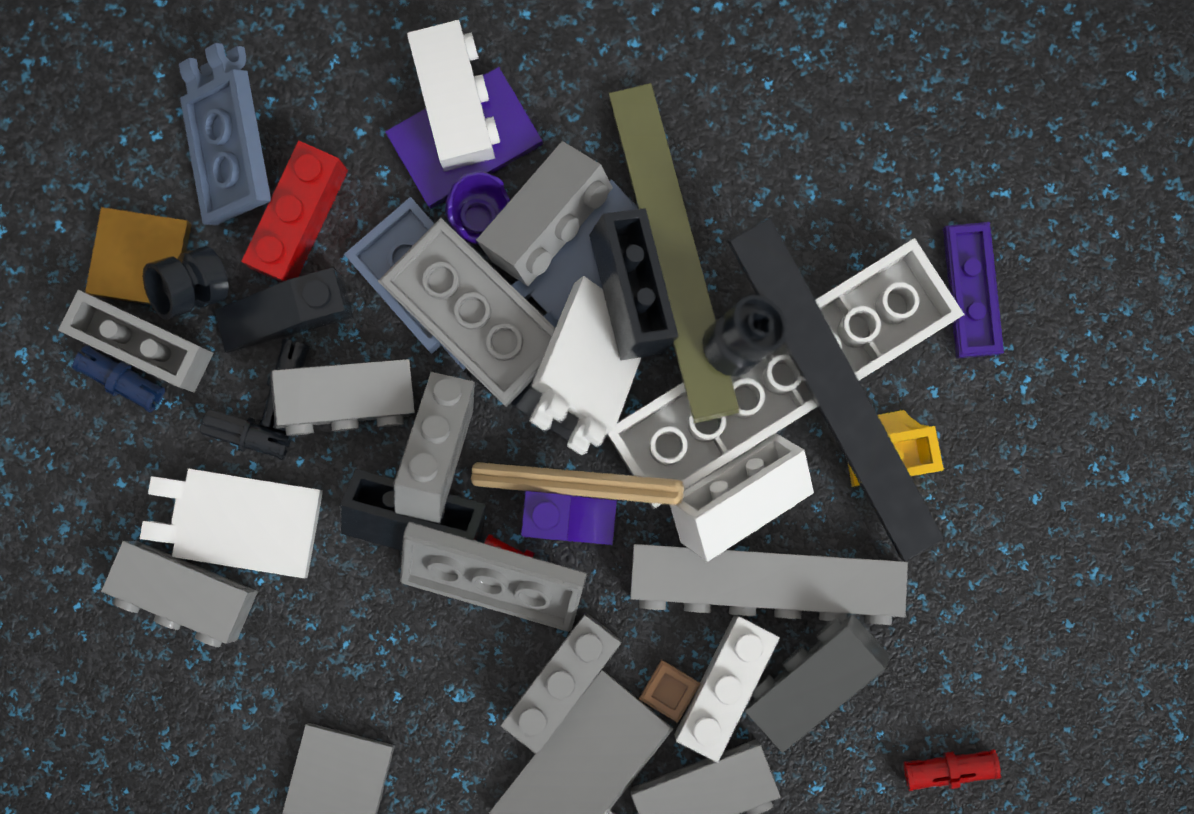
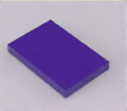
(418, 151)

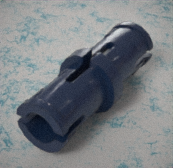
(118, 378)

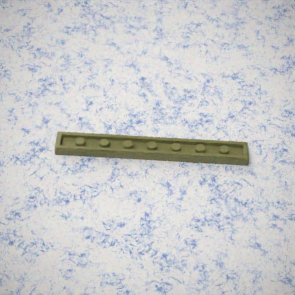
(658, 190)

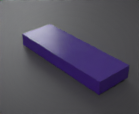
(974, 289)

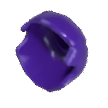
(475, 204)

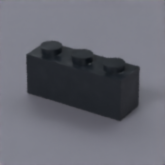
(633, 284)
(370, 513)

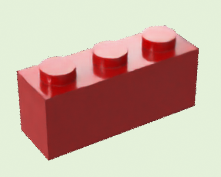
(295, 213)

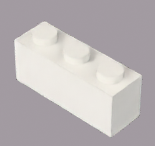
(453, 95)
(742, 496)
(726, 688)

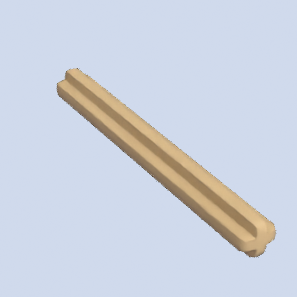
(578, 483)

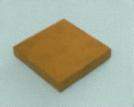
(125, 245)

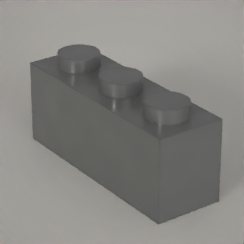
(816, 681)

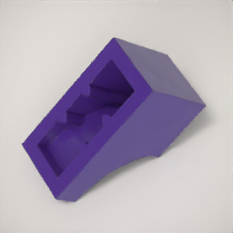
(568, 518)

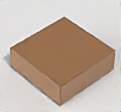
(669, 690)

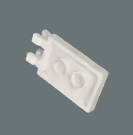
(583, 370)
(238, 522)

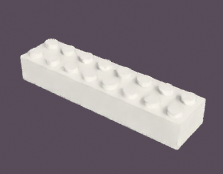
(871, 317)

